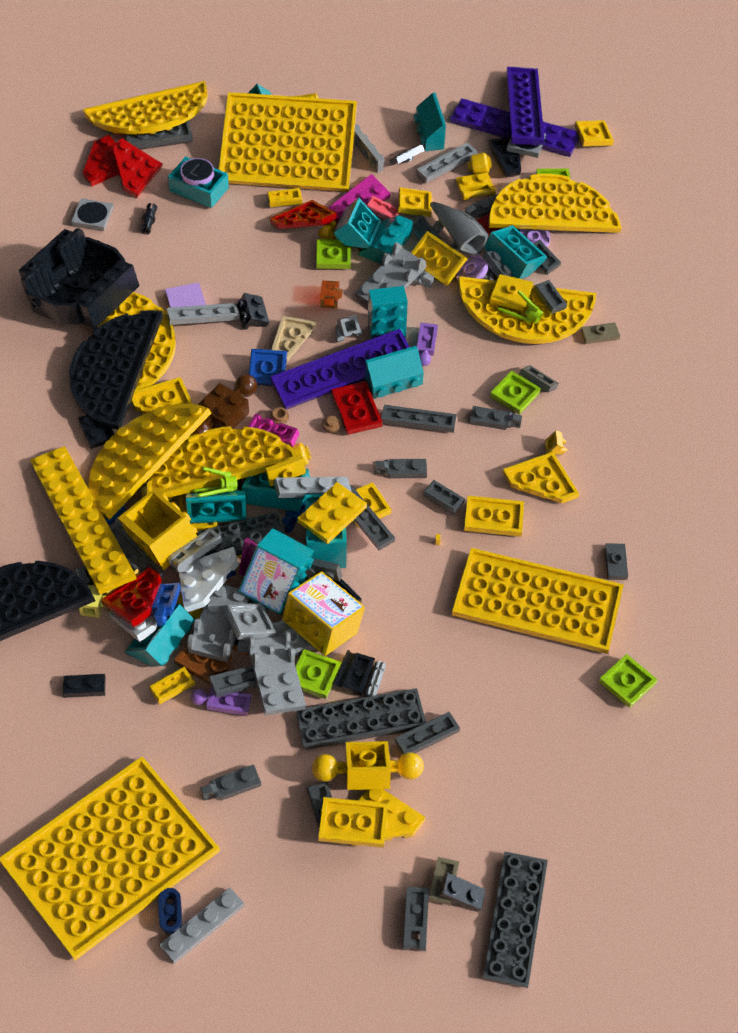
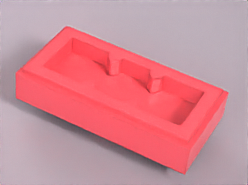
(382, 208)

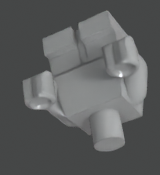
(346, 327)

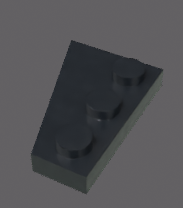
(508, 161)

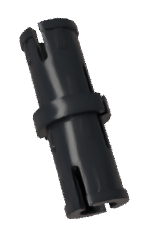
(148, 218)

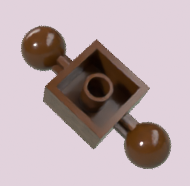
(227, 405)

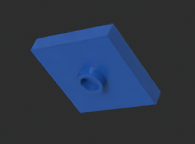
(266, 364)

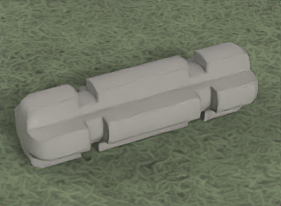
(375, 679)

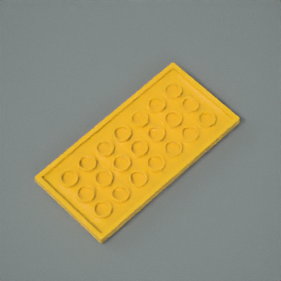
(538, 600)

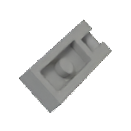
(194, 550)

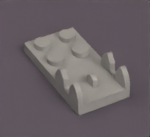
(396, 270)
(213, 632)
(276, 674)

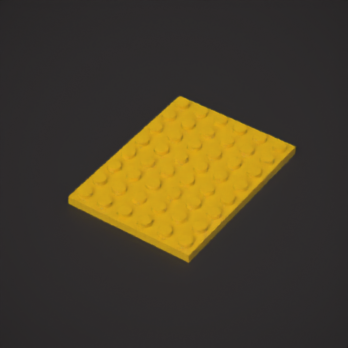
(288, 141)
(108, 857)

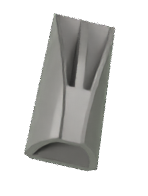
(463, 228)

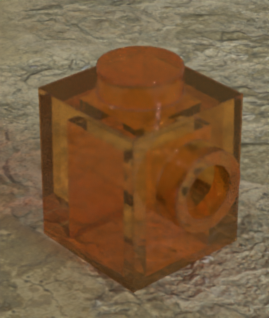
(330, 294)

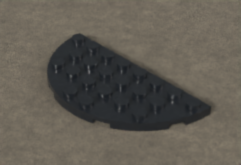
(110, 366)
(38, 594)

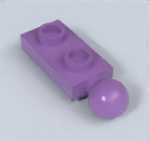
(426, 342)
(233, 703)

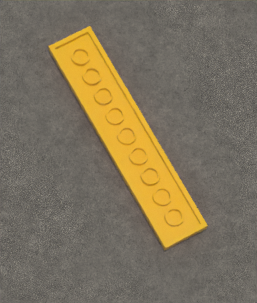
(83, 520)

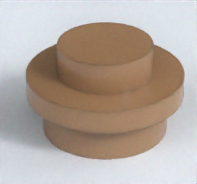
(280, 415)
(332, 424)

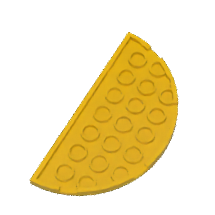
(150, 111)
(553, 204)
(550, 328)
(164, 342)
(226, 449)
(139, 451)

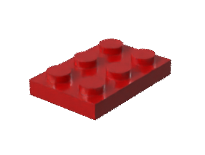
(357, 408)

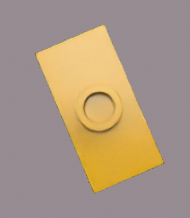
(284, 197)
(289, 468)
(171, 685)

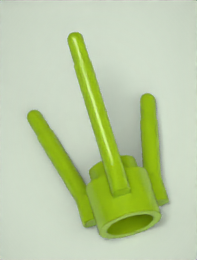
(533, 312)
(226, 484)

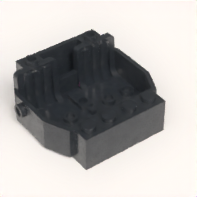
(77, 279)

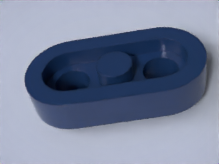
(170, 912)

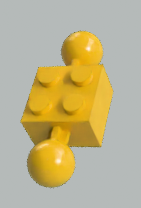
(367, 766)

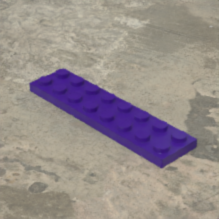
(525, 106)
(497, 122)
(333, 371)

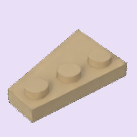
(292, 334)

